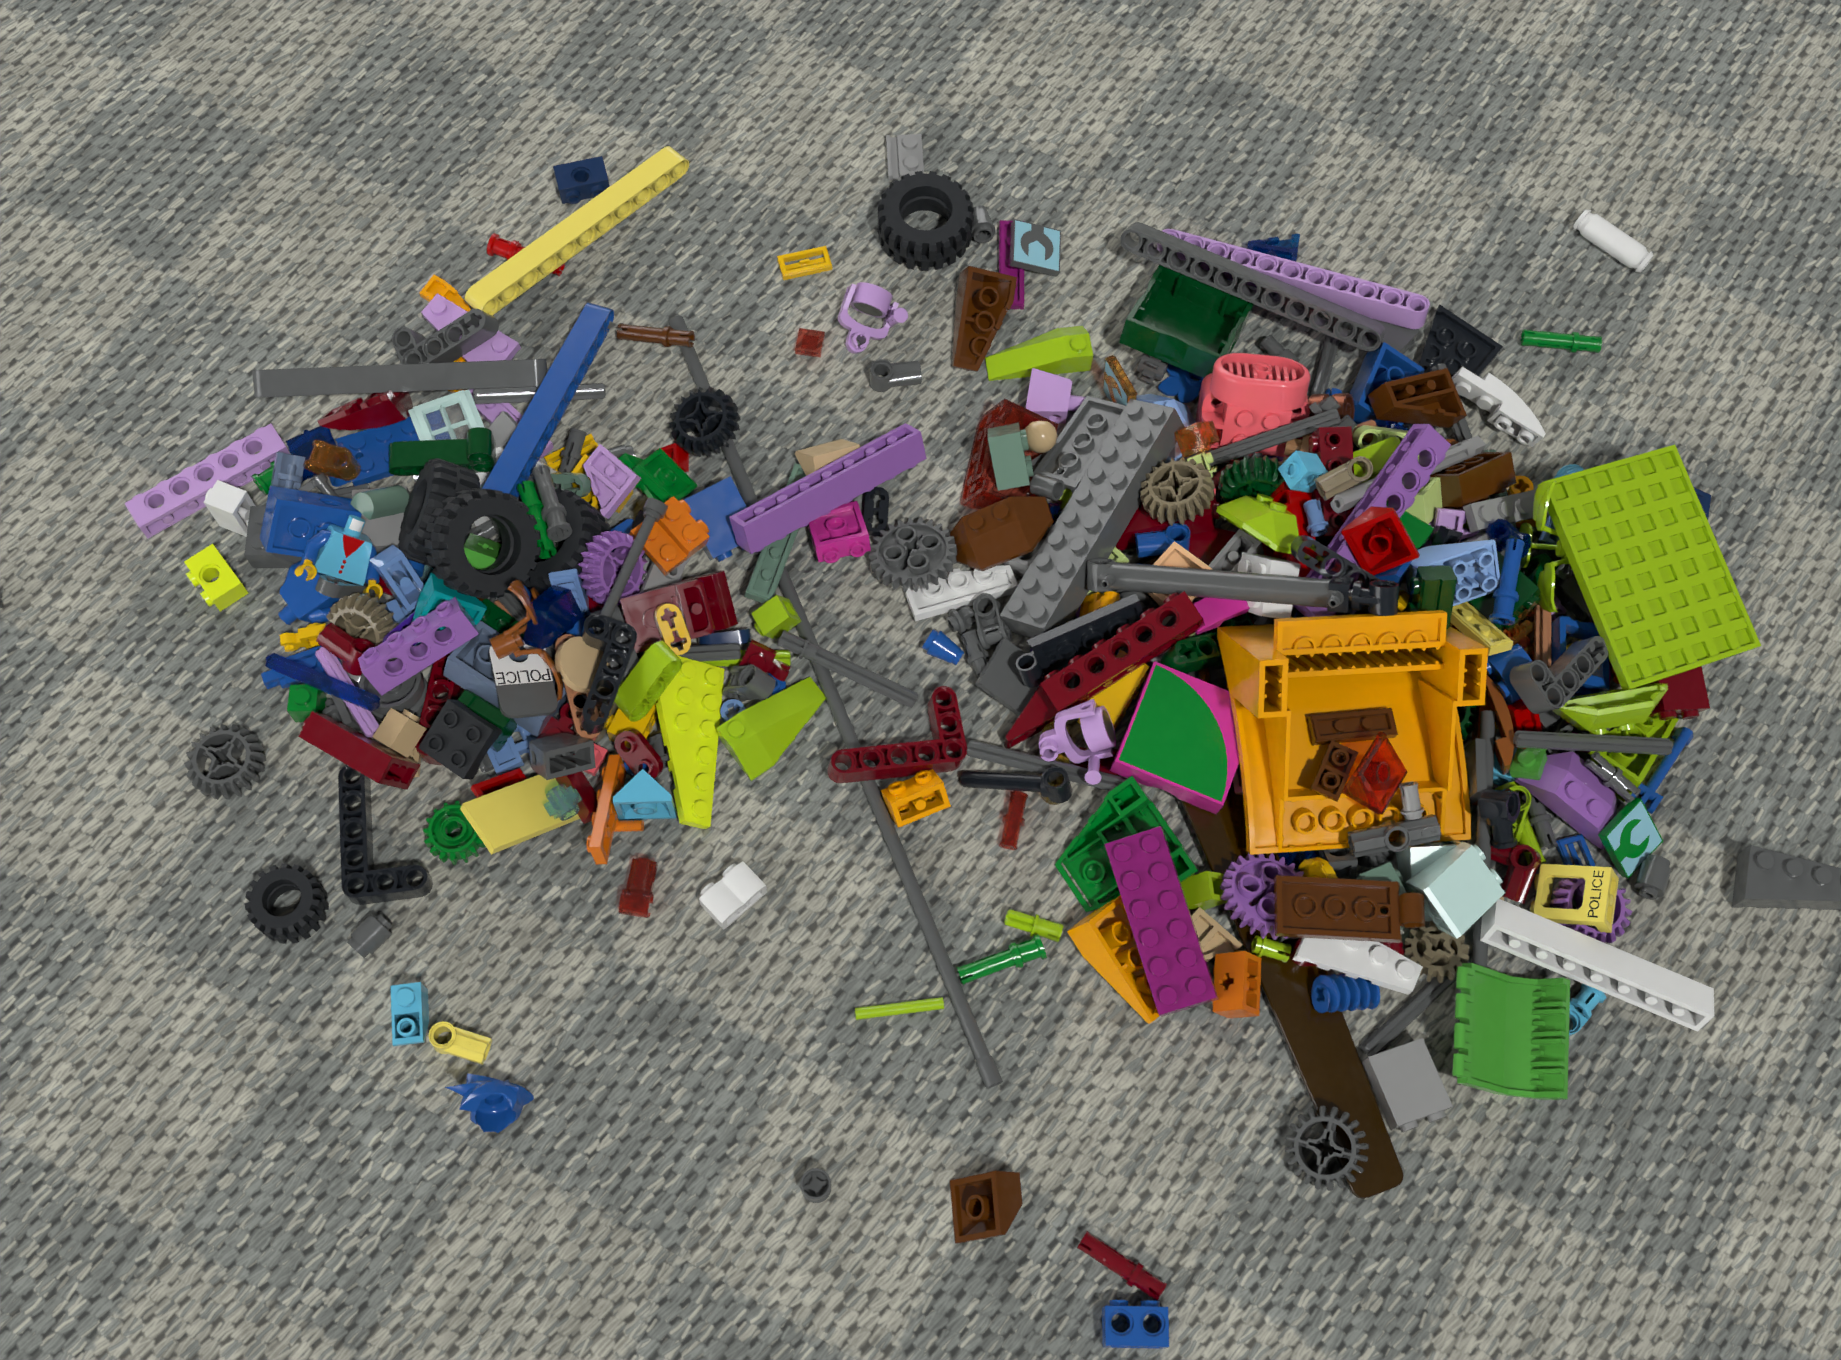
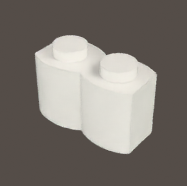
(732, 894)

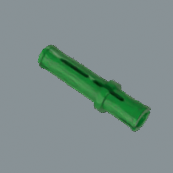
(1571, 342)
(531, 500)

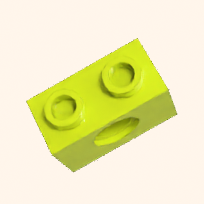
(209, 565)

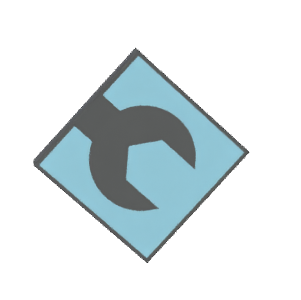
(1035, 248)

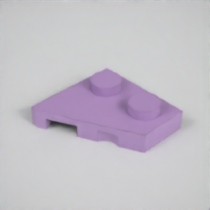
(609, 479)

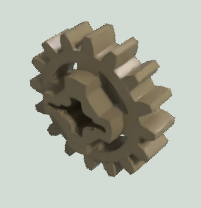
(1437, 955)

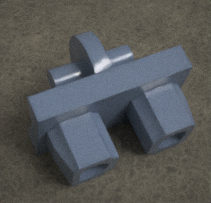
(287, 471)

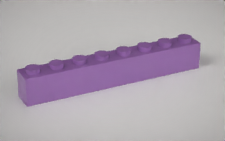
(827, 488)

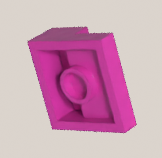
(840, 534)

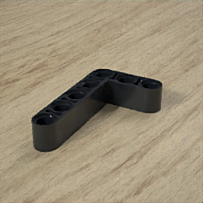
(363, 847)

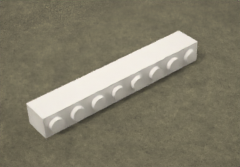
(1597, 965)

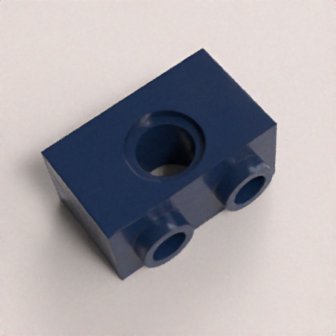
(581, 179)

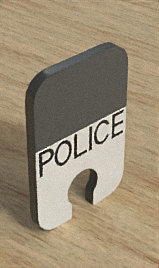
(523, 687)

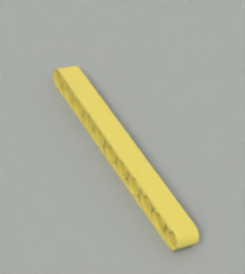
(577, 231)

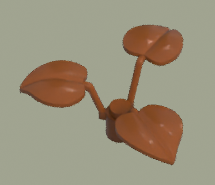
(511, 640)

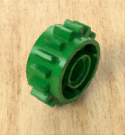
(439, 832)

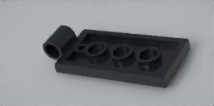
(1058, 646)

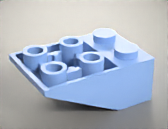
(1472, 563)

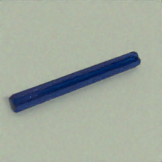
(323, 682)

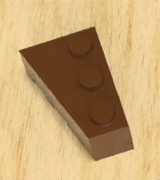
(1419, 400)

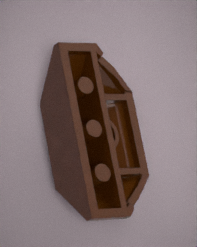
(1001, 531)

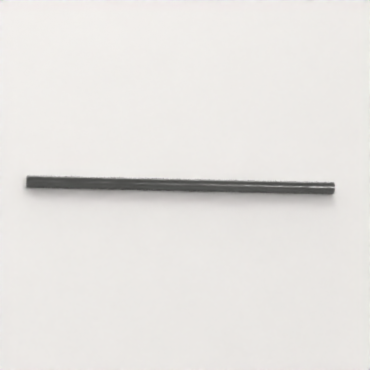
(1484, 831)

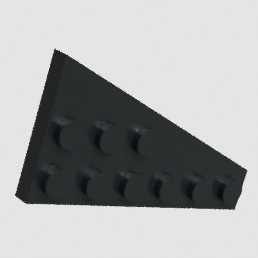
(1456, 346)

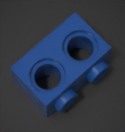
(1135, 1334)

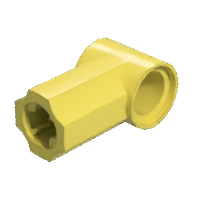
(462, 1043)

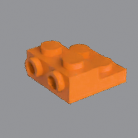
(674, 536)

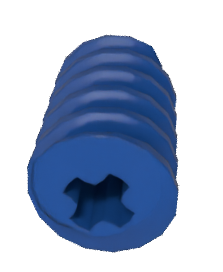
(1343, 993)

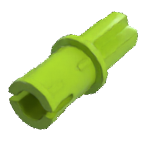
(1034, 925)

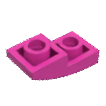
(1218, 610)

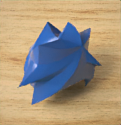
(492, 1101)

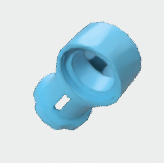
(1582, 1014)

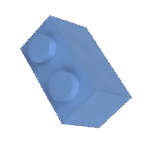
(398, 576)

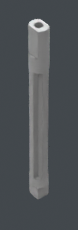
(1454, 455)

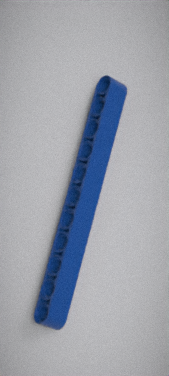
(550, 400)

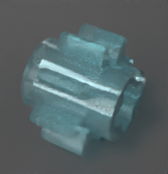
(562, 802)

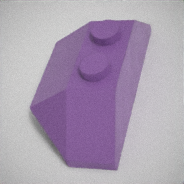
(1574, 795)

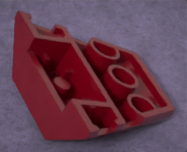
(373, 412)

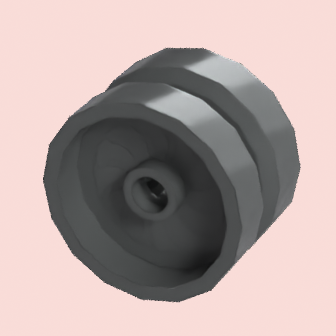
(407, 695)

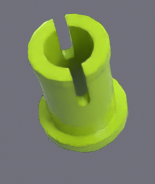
(1270, 948)

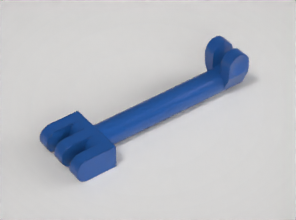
(1682, 737)

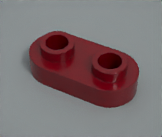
(640, 752)

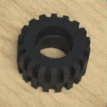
(298, 922)

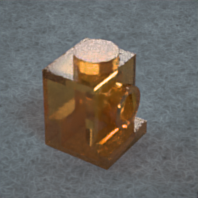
(1196, 438)

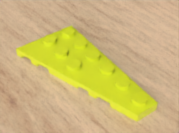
(688, 725)

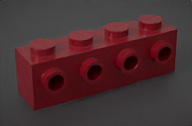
(1333, 448)

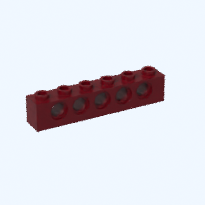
(1139, 652)

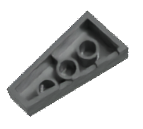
(1784, 881)

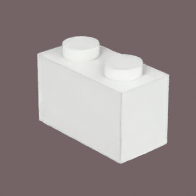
(229, 506)

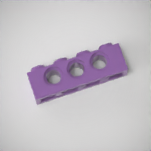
(413, 659)

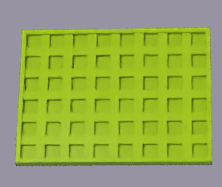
(1649, 567)

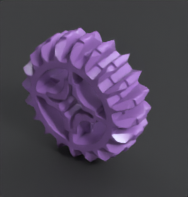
(602, 566)
(1564, 900)

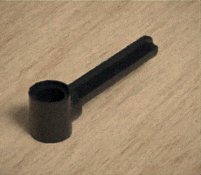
(1022, 782)

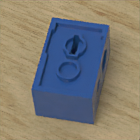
(297, 516)

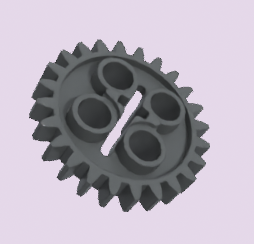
(913, 554)

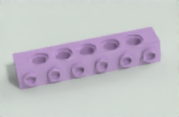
(193, 480)

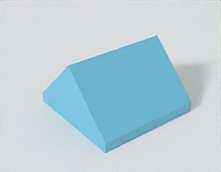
(644, 800)

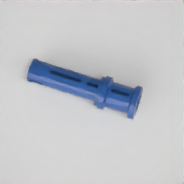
(1506, 594)

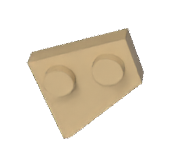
(1213, 936)

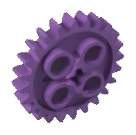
(1247, 882)

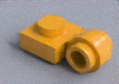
(1097, 601)

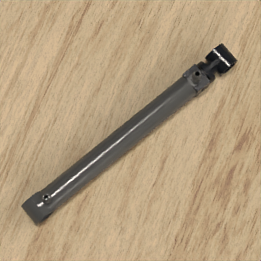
(1334, 594)

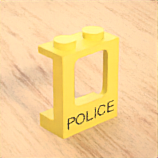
(1598, 896)

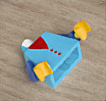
(343, 555)

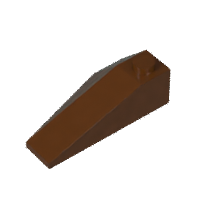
(979, 311)

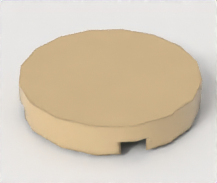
(578, 664)

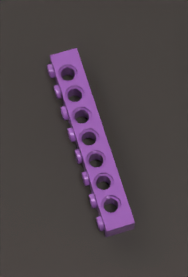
(1419, 440)

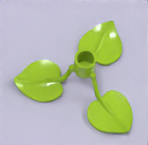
(1546, 578)

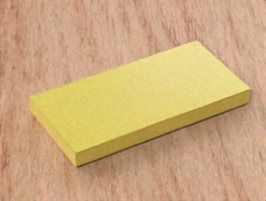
(513, 813)

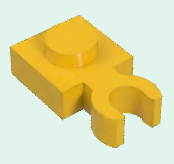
(305, 637)

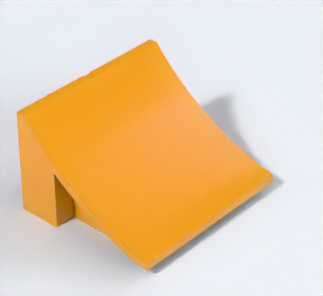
(1346, 665)

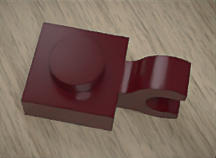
(763, 658)

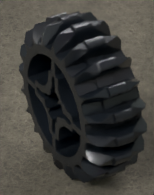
(715, 430)

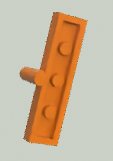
(605, 819)

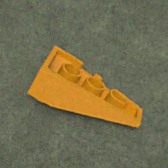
(1110, 948)

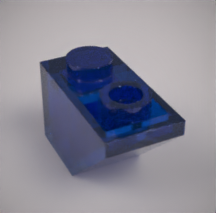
(555, 614)

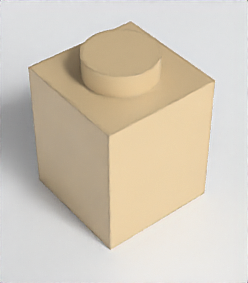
(400, 731)

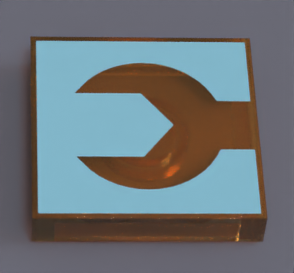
(1116, 383)

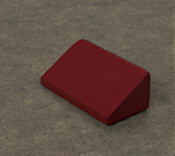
(589, 797)

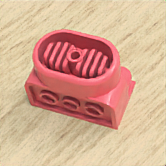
(1253, 396)

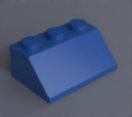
(1377, 368)

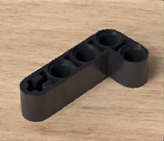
(1342, 566)
(605, 676)

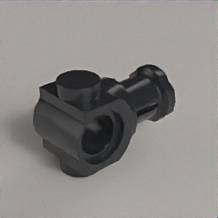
(1501, 812)

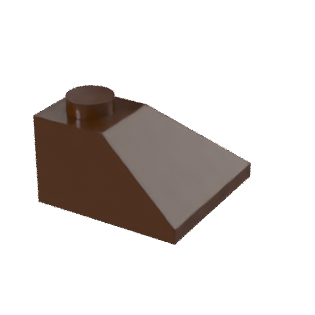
(985, 1204)

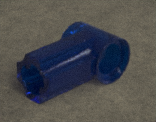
(1503, 530)

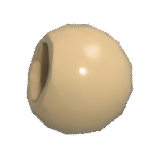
(1041, 436)

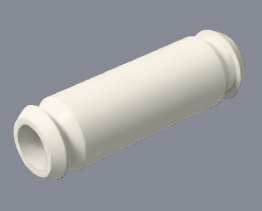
(1613, 241)

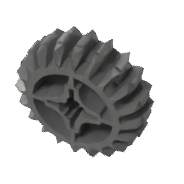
(215, 782)
(1322, 1161)

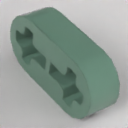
(567, 478)

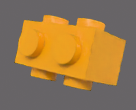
(915, 797)

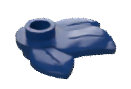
(1181, 384)

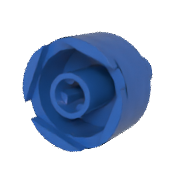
(1499, 670)

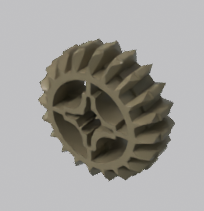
(1193, 496)
(362, 612)

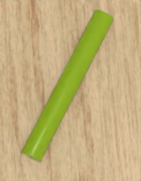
(899, 1008)

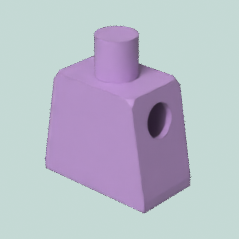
(1051, 396)

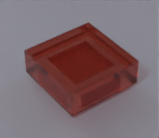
(809, 342)

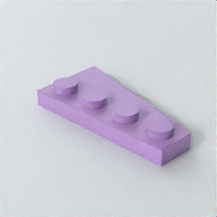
(442, 312)

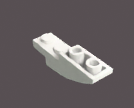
(1506, 408)

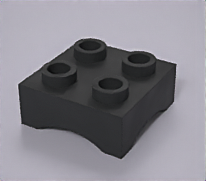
(459, 739)

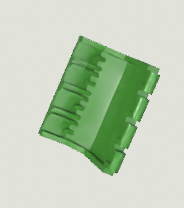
(1511, 1033)

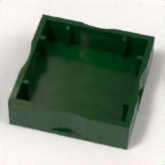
(1185, 322)

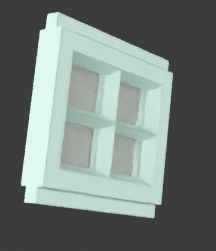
(446, 417)

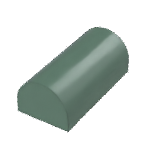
(381, 502)

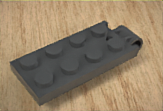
(1075, 448)

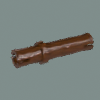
(666, 336)

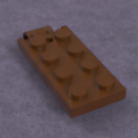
(1344, 909)

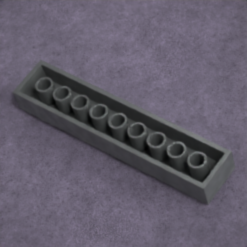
(1092, 519)

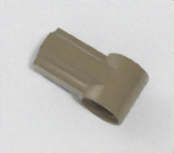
(1342, 477)

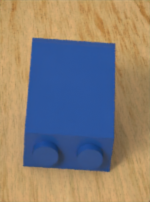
(714, 508)

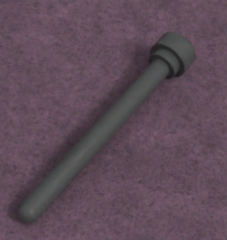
(653, 513)

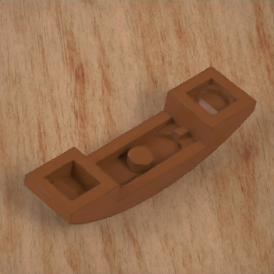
(1503, 747)

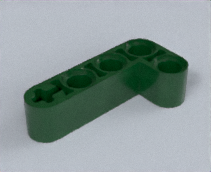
(474, 453)
(1200, 651)

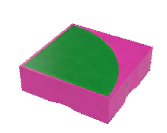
(1181, 739)

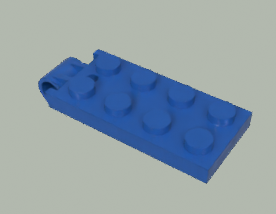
(373, 450)

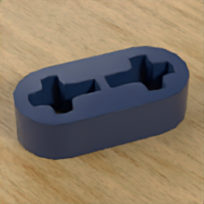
(733, 636)

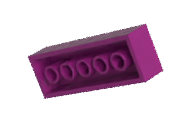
(1161, 921)

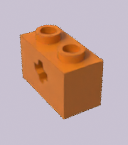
(1237, 984)

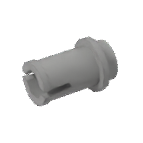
(1410, 800)

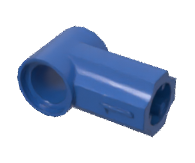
(1158, 542)

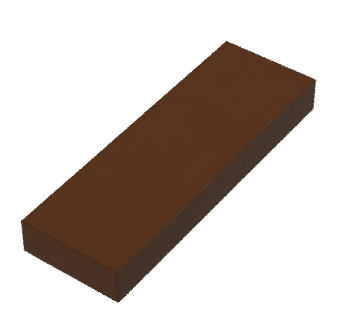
(1351, 726)

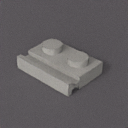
(904, 155)

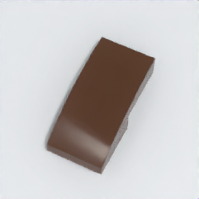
(1334, 770)

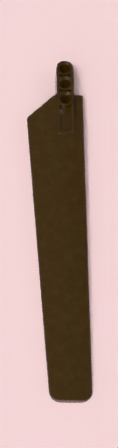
(1315, 1039)

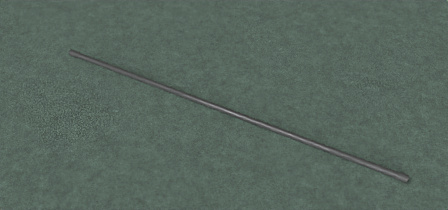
(984, 1061)

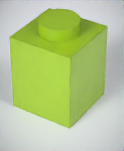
(775, 617)
(1203, 890)

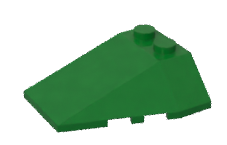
(1122, 814)

